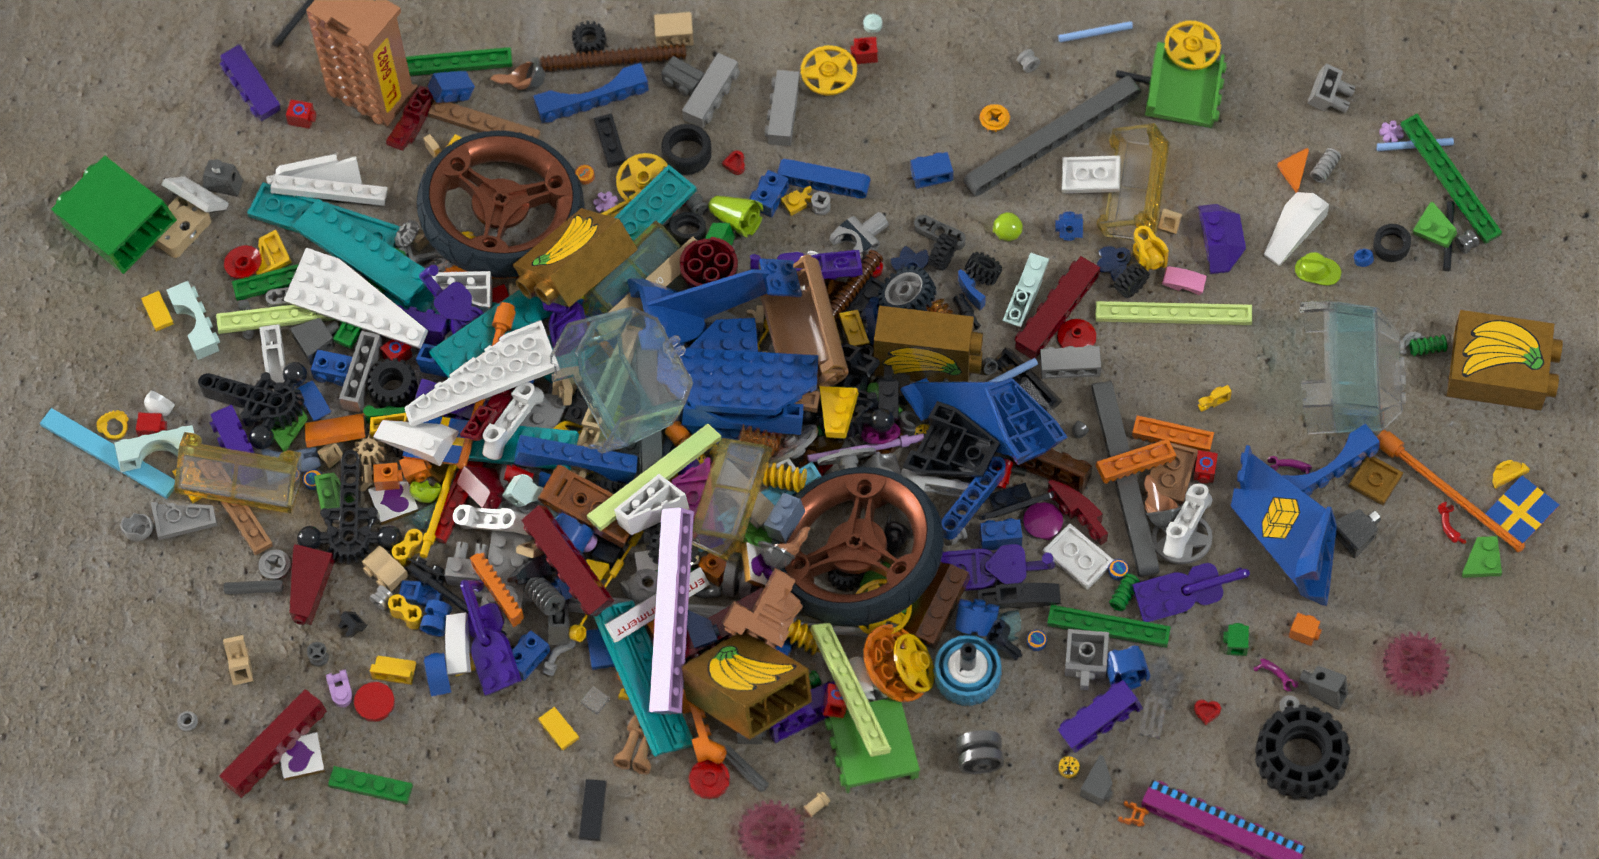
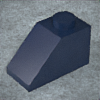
(701, 630)

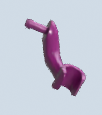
(1303, 467)
(1268, 665)

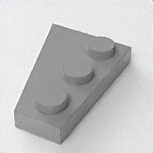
(180, 519)

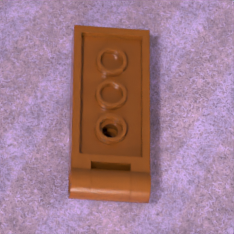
(562, 494)

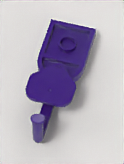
(832, 264)
(452, 302)
(561, 316)
(1005, 565)
(1165, 597)
(490, 647)

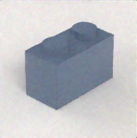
(784, 518)

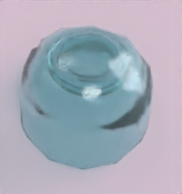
(1014, 621)

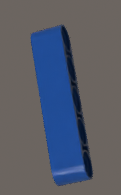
(825, 178)
(970, 506)

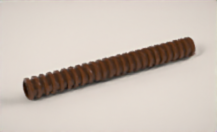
(612, 57)
(855, 284)

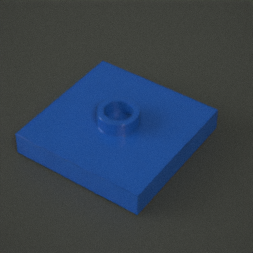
(598, 651)

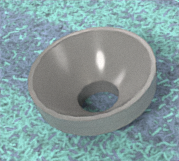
(637, 590)

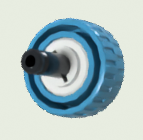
(967, 670)

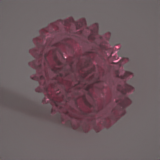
(1415, 680)
(785, 821)

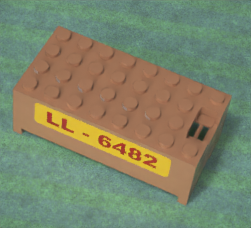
(362, 55)

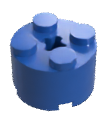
(578, 533)
(976, 616)
(1127, 666)

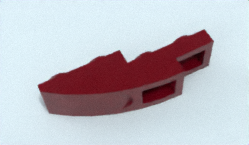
(412, 120)
(485, 415)
(1075, 504)

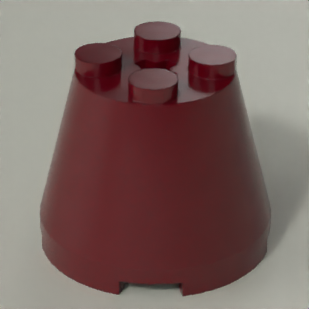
(707, 261)

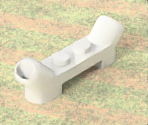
(497, 435)
(938, 485)
(489, 519)
(1187, 519)

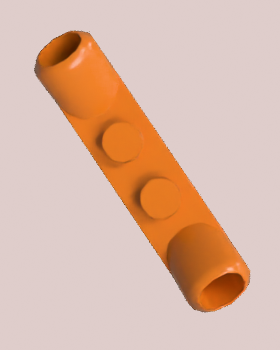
(704, 748)

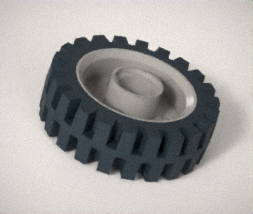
(908, 289)

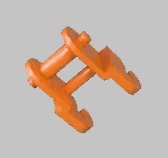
(1135, 809)

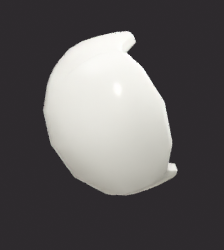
(158, 404)

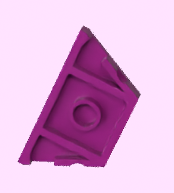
(693, 483)

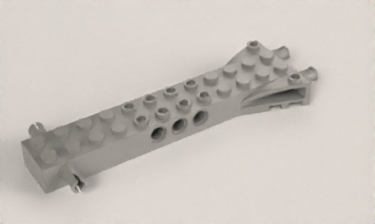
(504, 544)

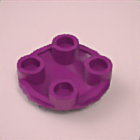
(874, 437)
(1043, 520)

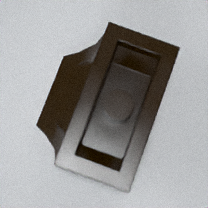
(825, 444)

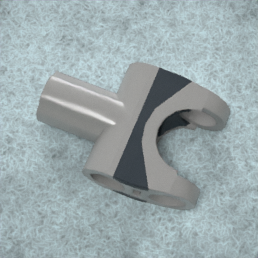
(860, 234)

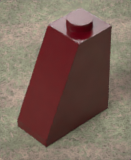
(482, 485)

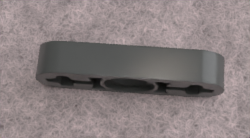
(930, 222)

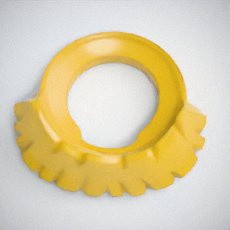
(119, 416)

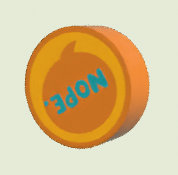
(585, 174)

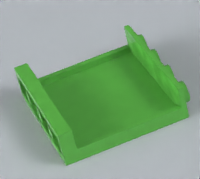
(1184, 93)
(853, 757)

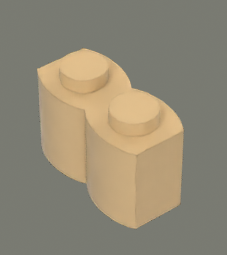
(384, 568)

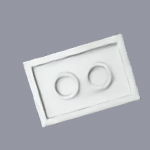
(1091, 174)
(195, 194)
(1078, 556)

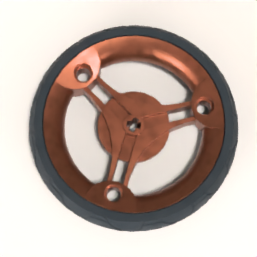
(495, 201)
(861, 545)

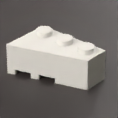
(477, 283)
(646, 505)

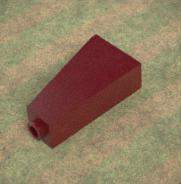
(308, 581)

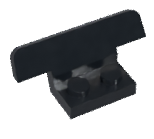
(1012, 500)

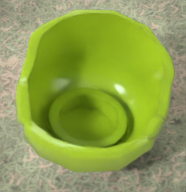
(1007, 227)
(424, 492)

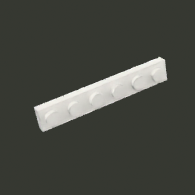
(329, 190)

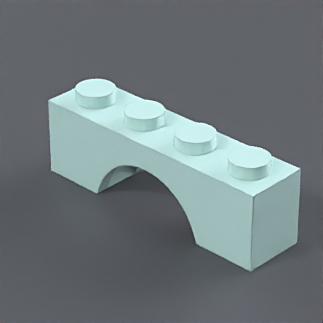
(184, 302)
(133, 451)
(524, 491)

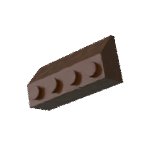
(1060, 468)
(937, 604)

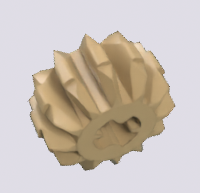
(376, 448)

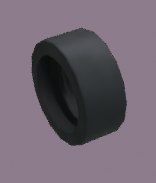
(687, 219)
(1389, 255)

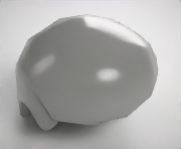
(137, 527)

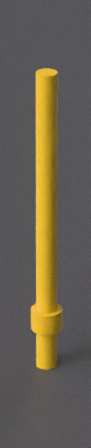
(429, 536)

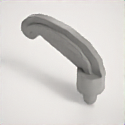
(1412, 335)

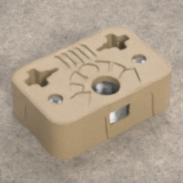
(189, 225)

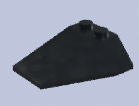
(952, 446)

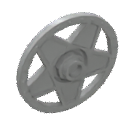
(794, 445)
(847, 457)
(1196, 540)

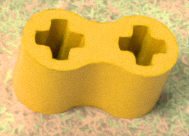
(408, 547)
(405, 612)

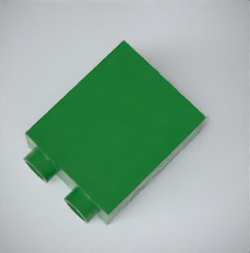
(113, 214)

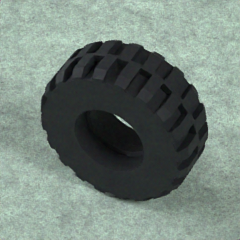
(1309, 725)

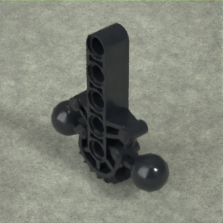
(289, 400)
(880, 420)
(386, 537)

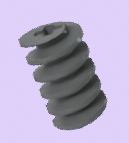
(544, 596)

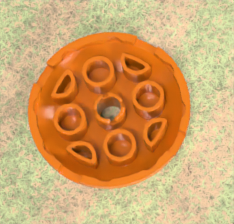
(882, 667)

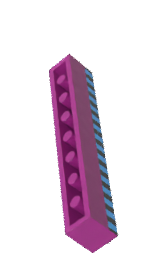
(1218, 824)

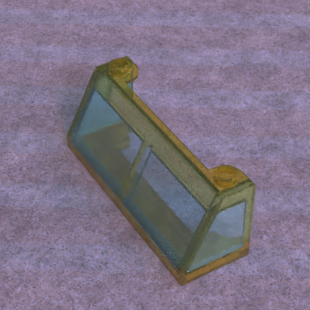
(653, 248)

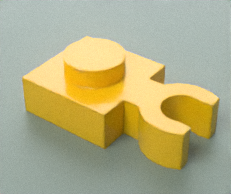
(796, 201)
(1217, 396)

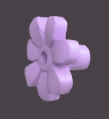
(1391, 131)
(605, 201)

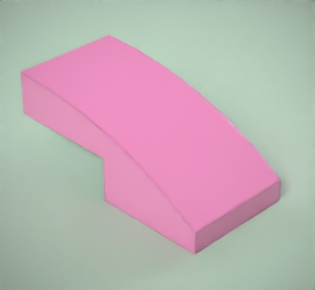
(1182, 278)

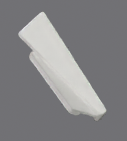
(322, 168)

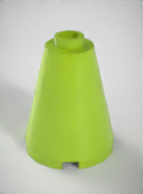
(739, 212)

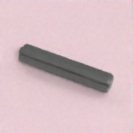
(253, 587)
(746, 770)

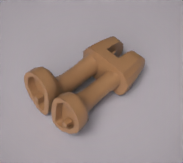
(624, 758)

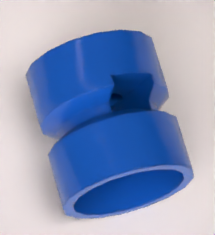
(435, 618)

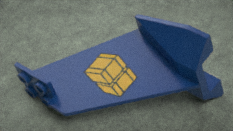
(1288, 525)

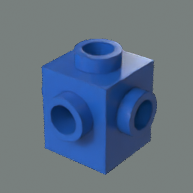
(1069, 225)

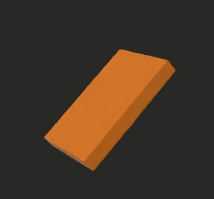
(334, 430)

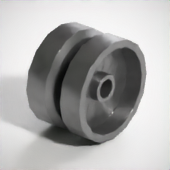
(735, 578)
(979, 752)

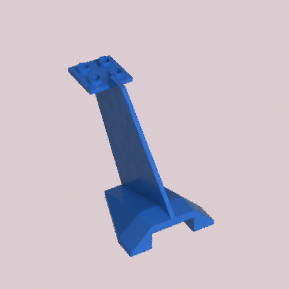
(685, 311)
(996, 407)

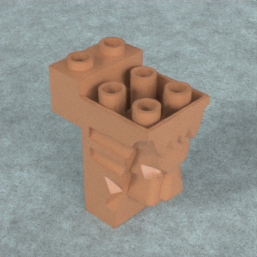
(770, 614)

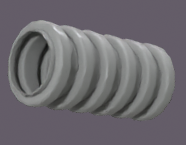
(1325, 165)

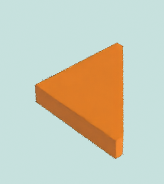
(1293, 168)

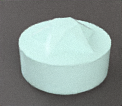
(872, 23)

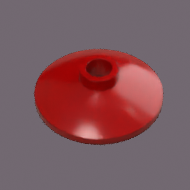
(240, 256)
(1067, 337)

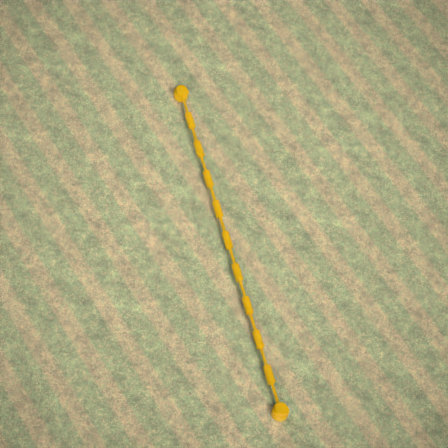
(578, 632)

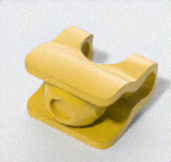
(1152, 251)

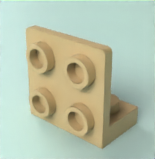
(673, 29)

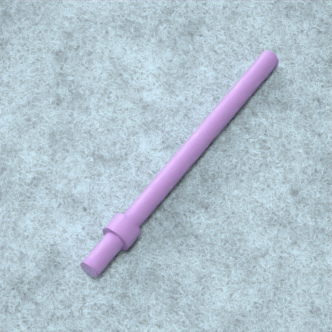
(903, 441)

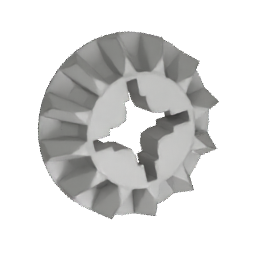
(406, 233)
(272, 557)

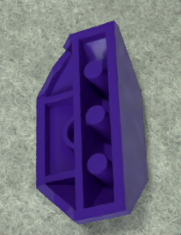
(1221, 236)

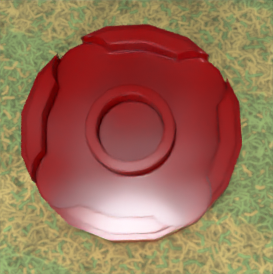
(374, 701)
(709, 779)

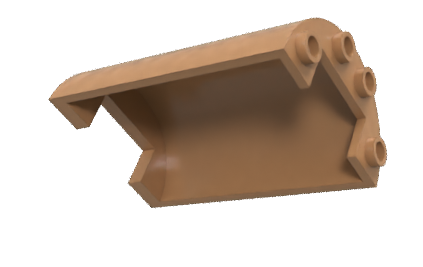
(807, 323)

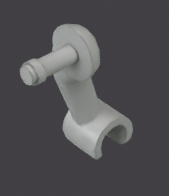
(549, 665)

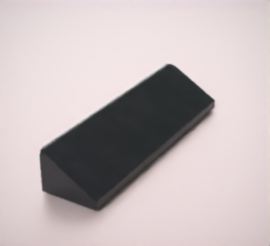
(1009, 359)

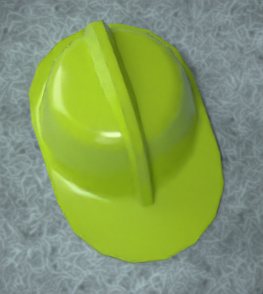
(1317, 269)

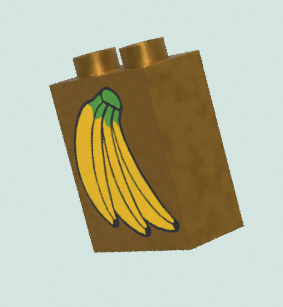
(574, 258)
(927, 344)
(1503, 360)
(746, 684)

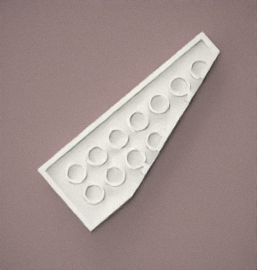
(337, 291)
(507, 364)

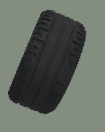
(683, 133)

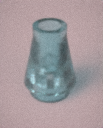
(423, 517)

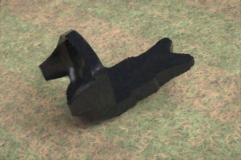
(896, 535)

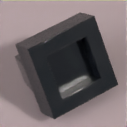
(353, 621)

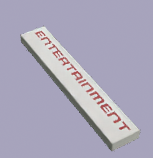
(646, 610)

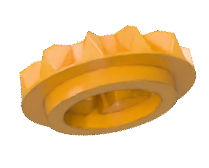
(996, 111)

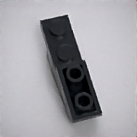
(858, 361)
(535, 567)
(1022, 595)

